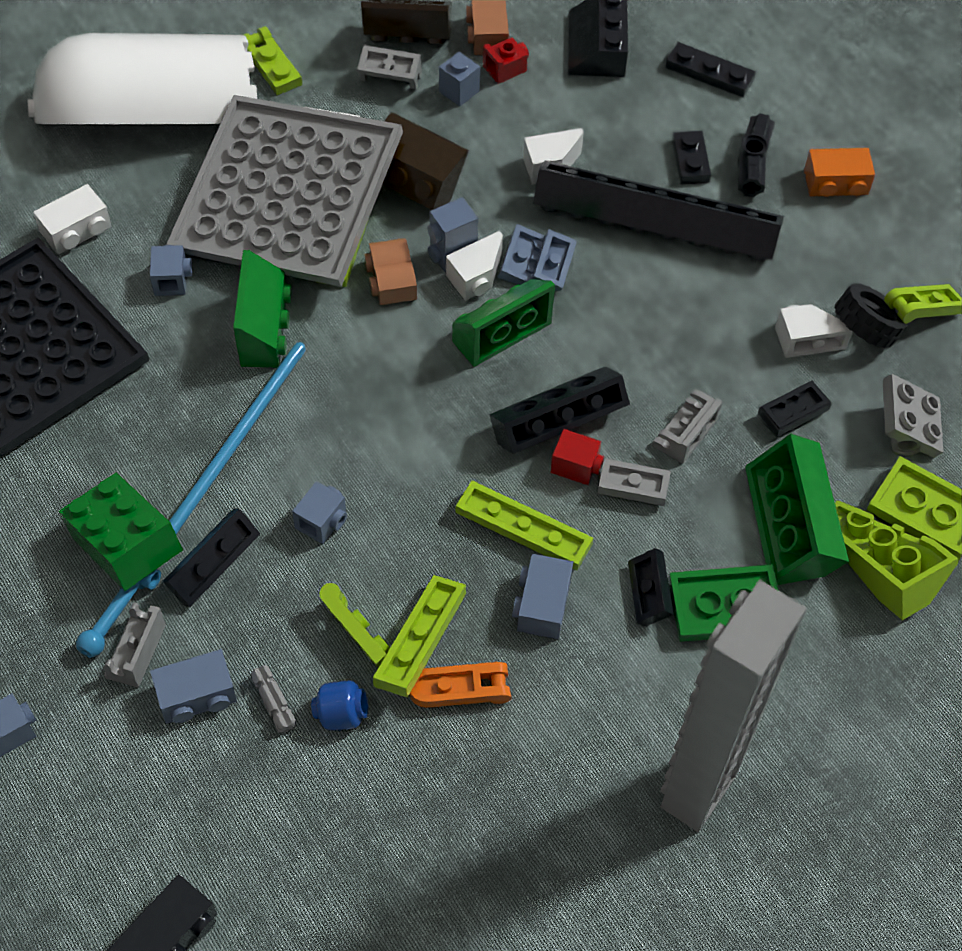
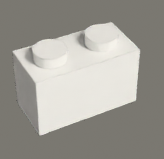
(72, 219)

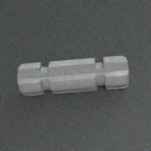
(273, 699)

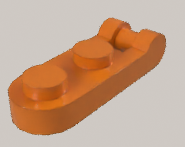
(461, 685)

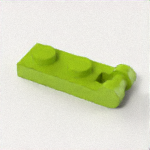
(272, 62)
(924, 301)
(353, 623)

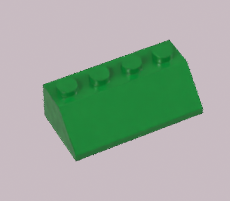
(796, 511)

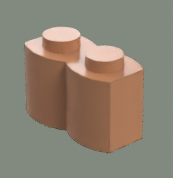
(392, 271)

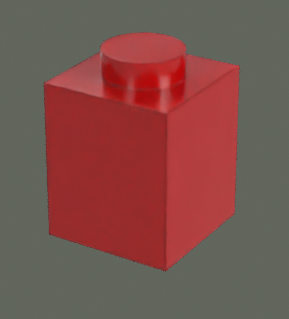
(577, 457)

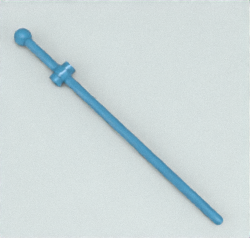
(92, 641)

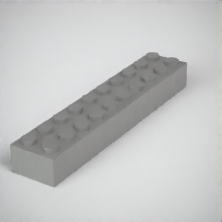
(729, 701)

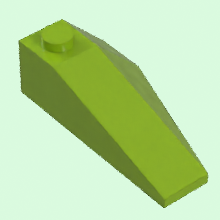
(894, 565)

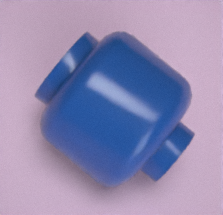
(340, 705)

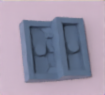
(537, 257)

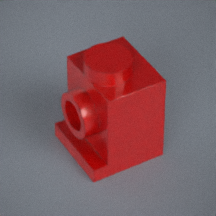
(505, 59)

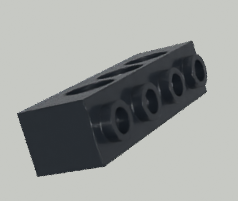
(559, 409)

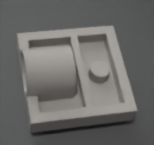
(911, 418)

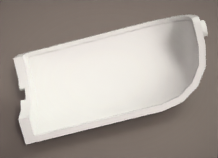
(141, 79)

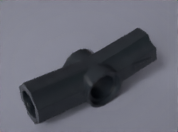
(753, 155)

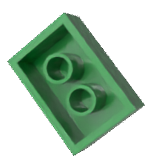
(121, 531)

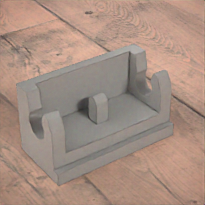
(390, 65)
(688, 426)
(135, 646)

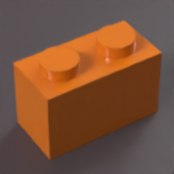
(839, 172)

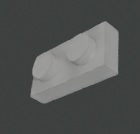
(634, 482)

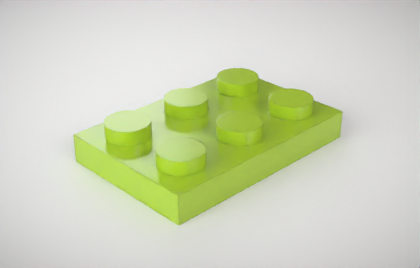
(921, 505)

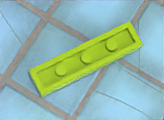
(523, 524)
(419, 636)

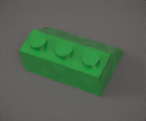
(261, 312)
(504, 320)

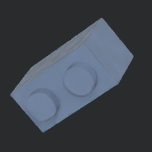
(451, 229)
(544, 596)
(193, 687)

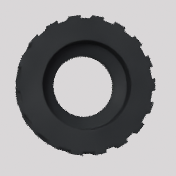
(869, 316)

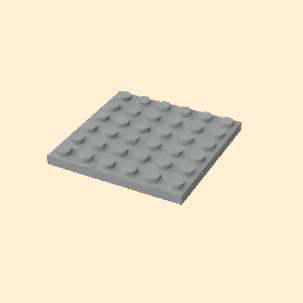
(287, 188)

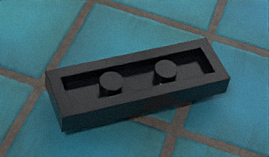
(710, 69)
(211, 557)

